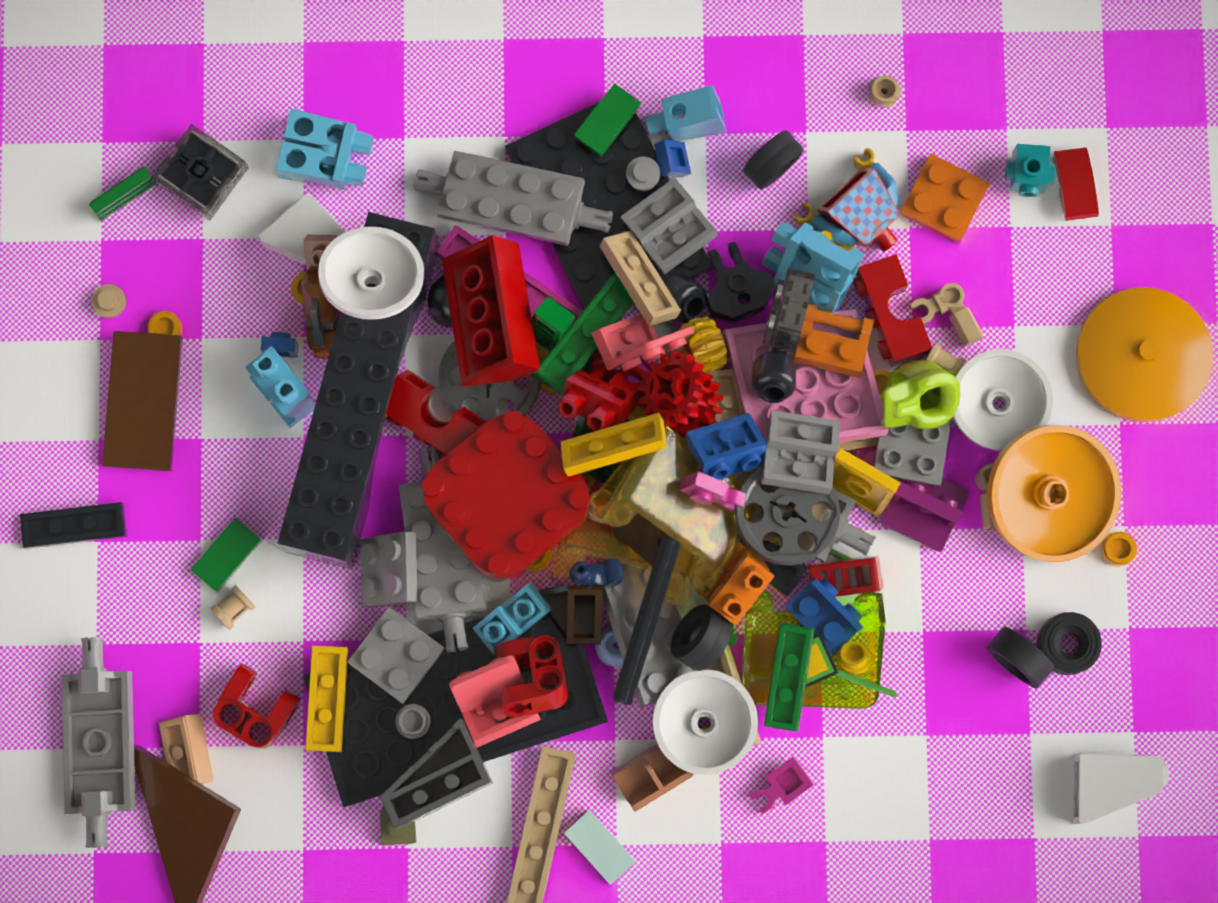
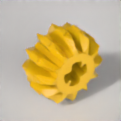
(705, 344)

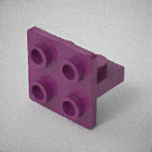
(925, 511)

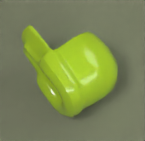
(920, 396)

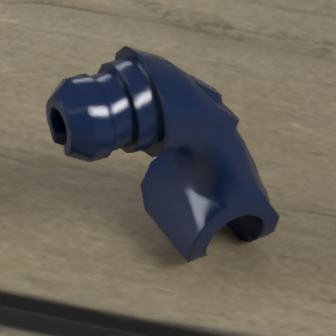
(607, 573)

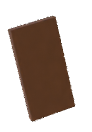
(142, 401)

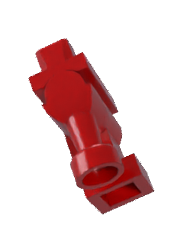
(600, 401)

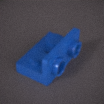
(727, 446)
(819, 609)

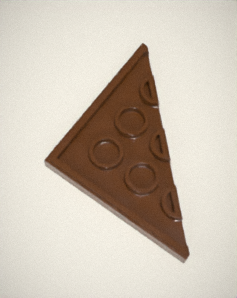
(188, 824)

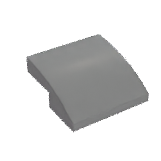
(669, 226)
(800, 452)

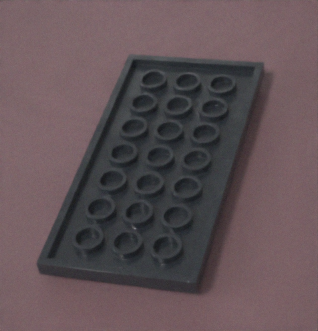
(378, 755)

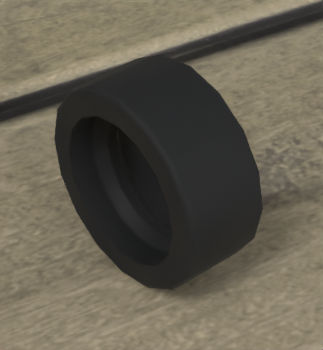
(1020, 657)

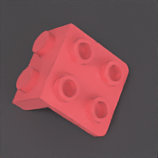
(632, 340)
(480, 700)

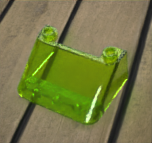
(759, 648)

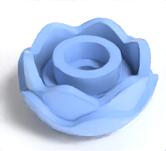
(605, 651)

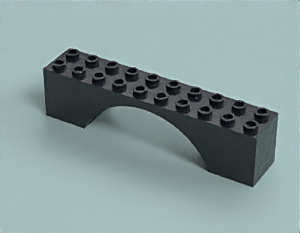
(348, 419)

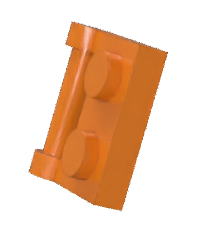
(831, 350)

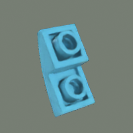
(512, 617)

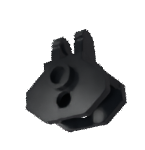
(738, 284)

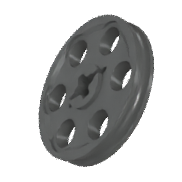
(455, 395)
(786, 530)

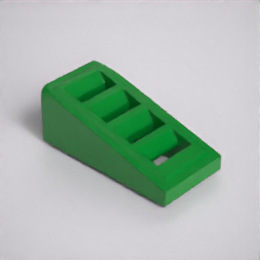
(550, 323)

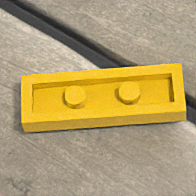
(613, 444)
(326, 699)

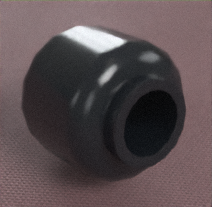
(688, 295)
(773, 376)

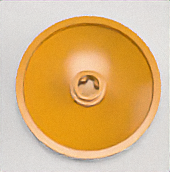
(1144, 354)
(1054, 493)

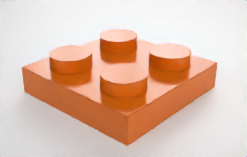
(944, 198)

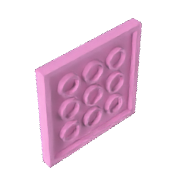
(817, 390)

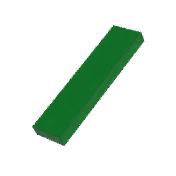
(578, 343)

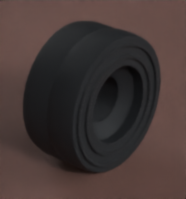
(773, 159)
(1086, 634)
(700, 637)

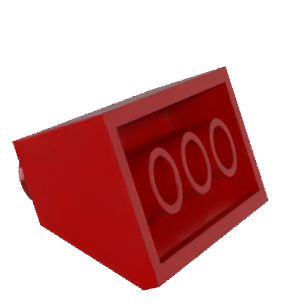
(490, 312)

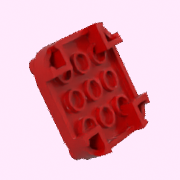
(506, 496)

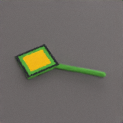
(823, 667)

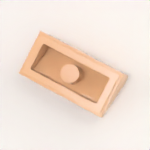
(187, 746)

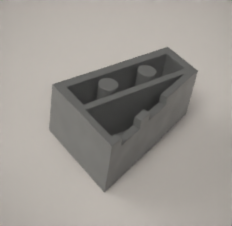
(438, 779)

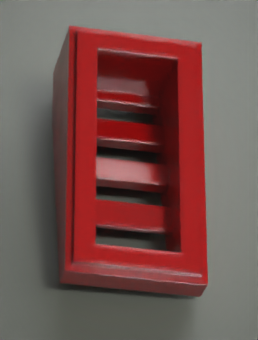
(874, 570)

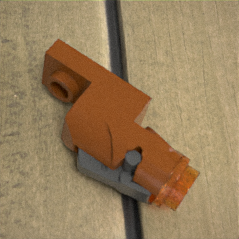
(319, 314)

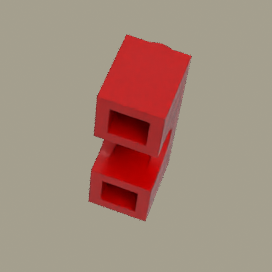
(899, 339)
(411, 409)

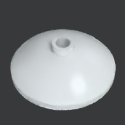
(370, 257)
(1006, 377)
(709, 696)

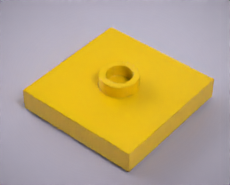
(863, 483)

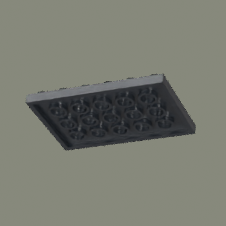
(604, 189)

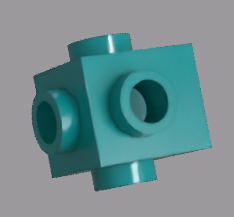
(1030, 169)

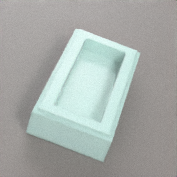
(600, 847)

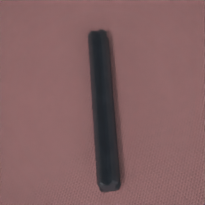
(646, 620)

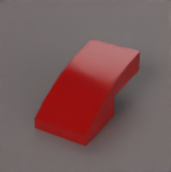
(1076, 184)

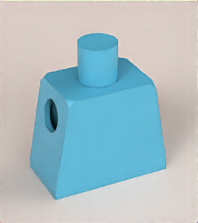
(701, 115)

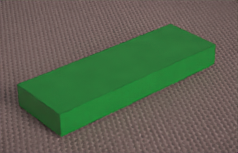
(789, 677)

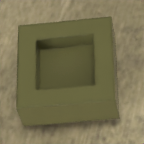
(394, 836)

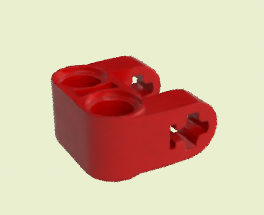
(532, 697)
(248, 718)

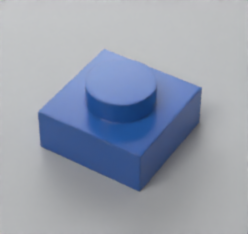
(672, 158)
(281, 343)

